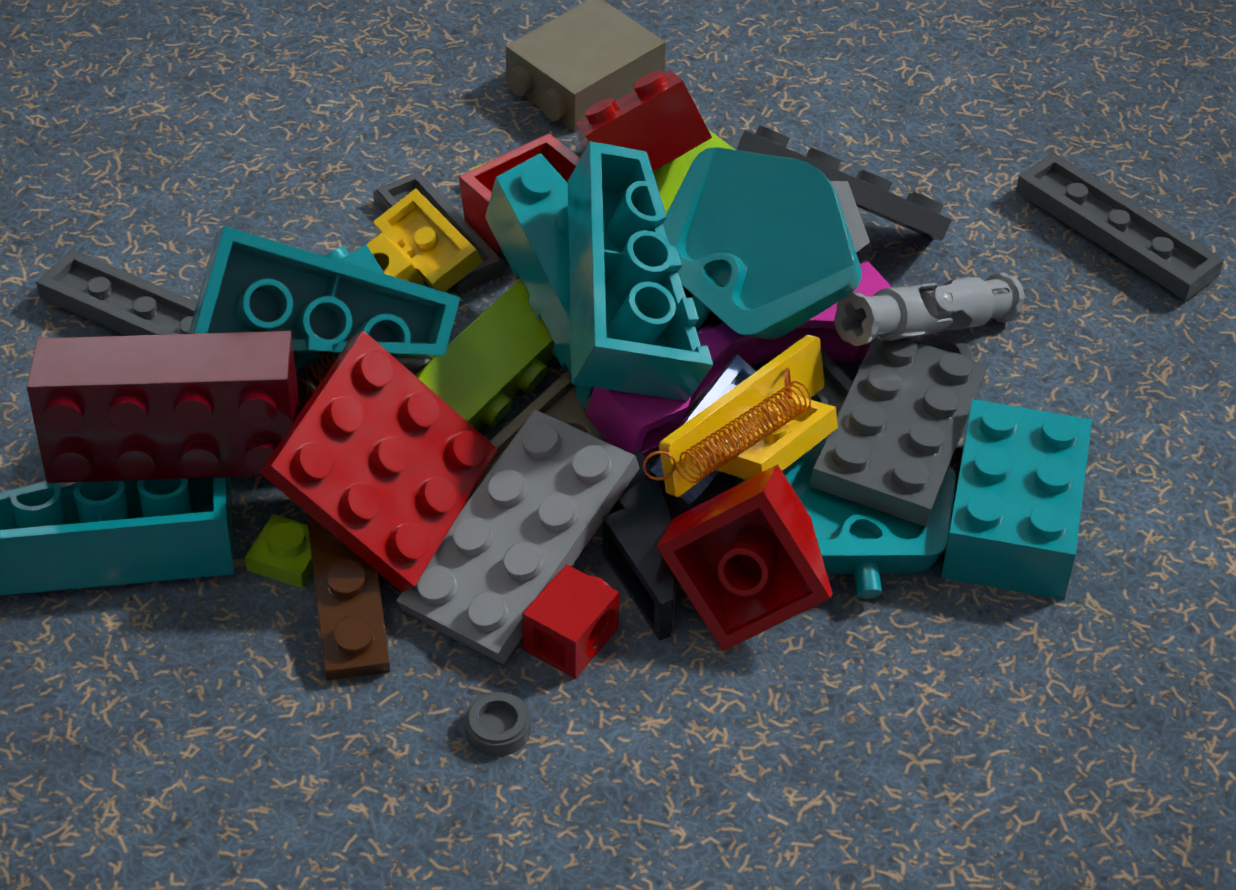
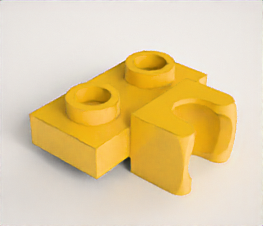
(422, 245)

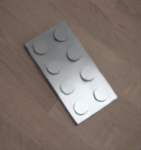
(519, 533)

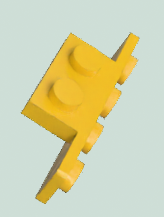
(781, 446)

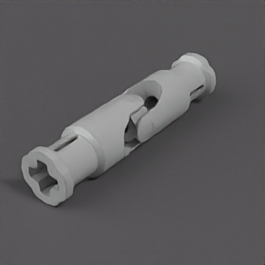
(928, 308)

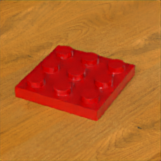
(380, 461)

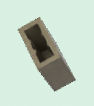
(582, 60)

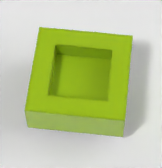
(282, 552)

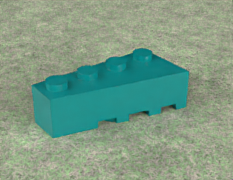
(532, 230)
(626, 293)
(321, 300)
(114, 533)

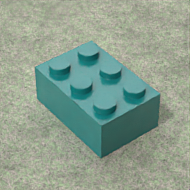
(1018, 499)

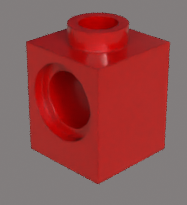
(571, 620)

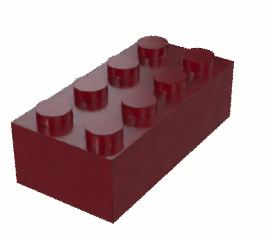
(161, 404)

